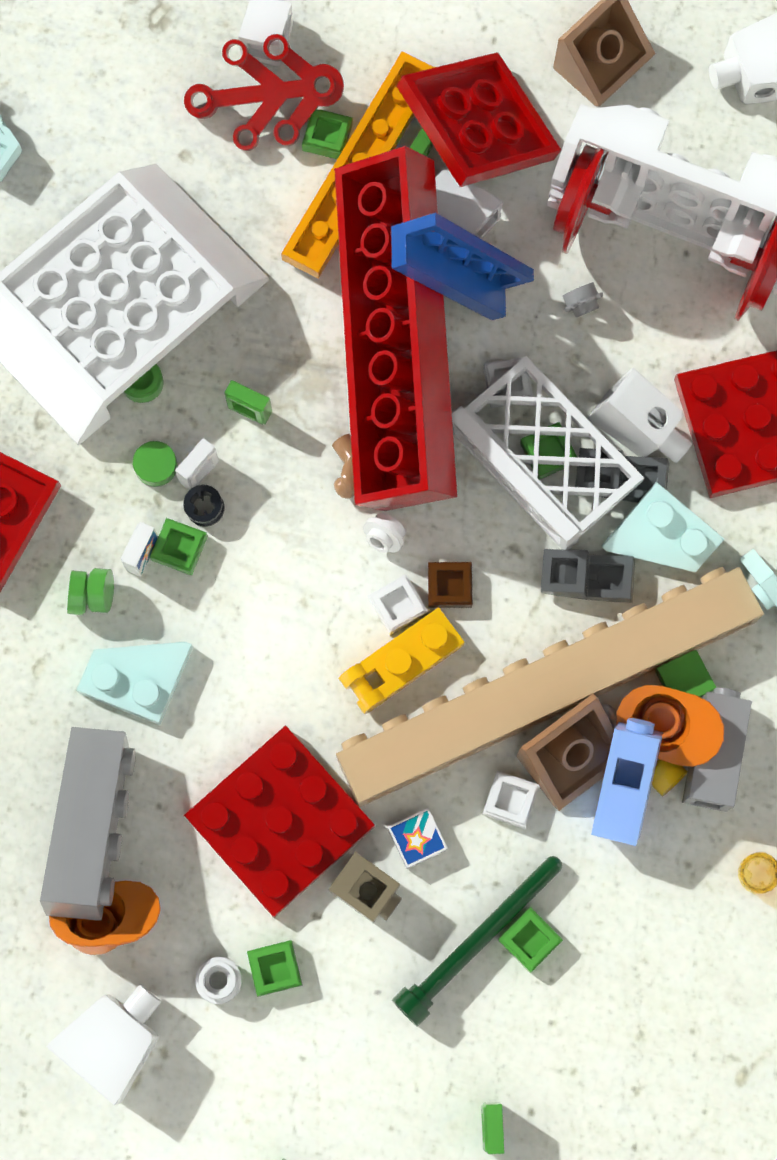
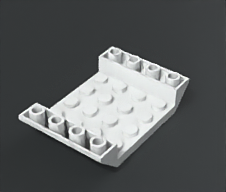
(114, 294)

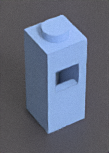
(627, 781)

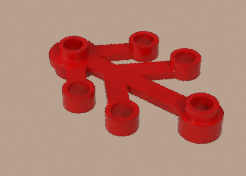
(271, 92)

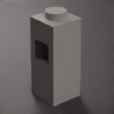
(716, 782)

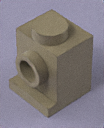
(357, 873)

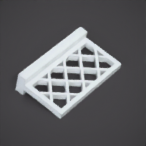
(518, 479)

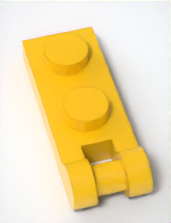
(403, 660)

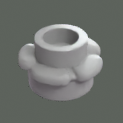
(582, 299)

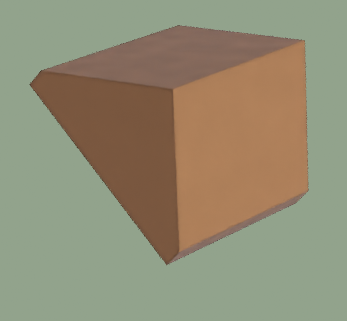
(602, 50)
(570, 752)

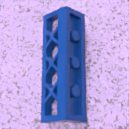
(457, 264)

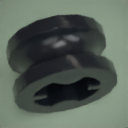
(199, 492)

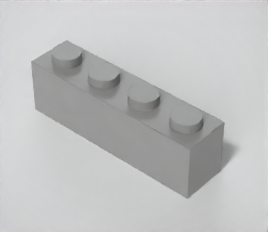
(86, 824)

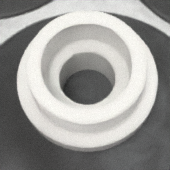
(384, 533)
(204, 975)

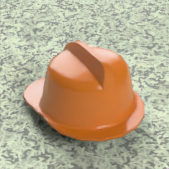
(688, 723)
(128, 918)

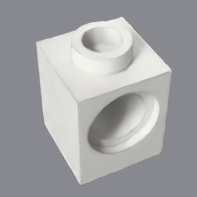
(263, 20)

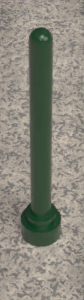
(417, 1000)

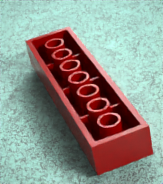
(393, 338)

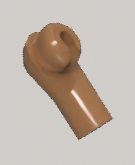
(344, 485)

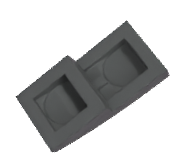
(613, 478)
(588, 576)

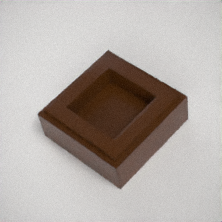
(450, 585)

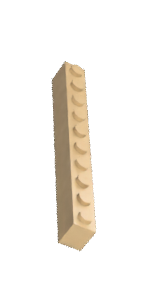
(547, 686)

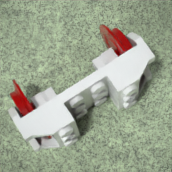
(637, 182)

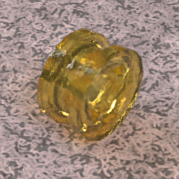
(745, 875)

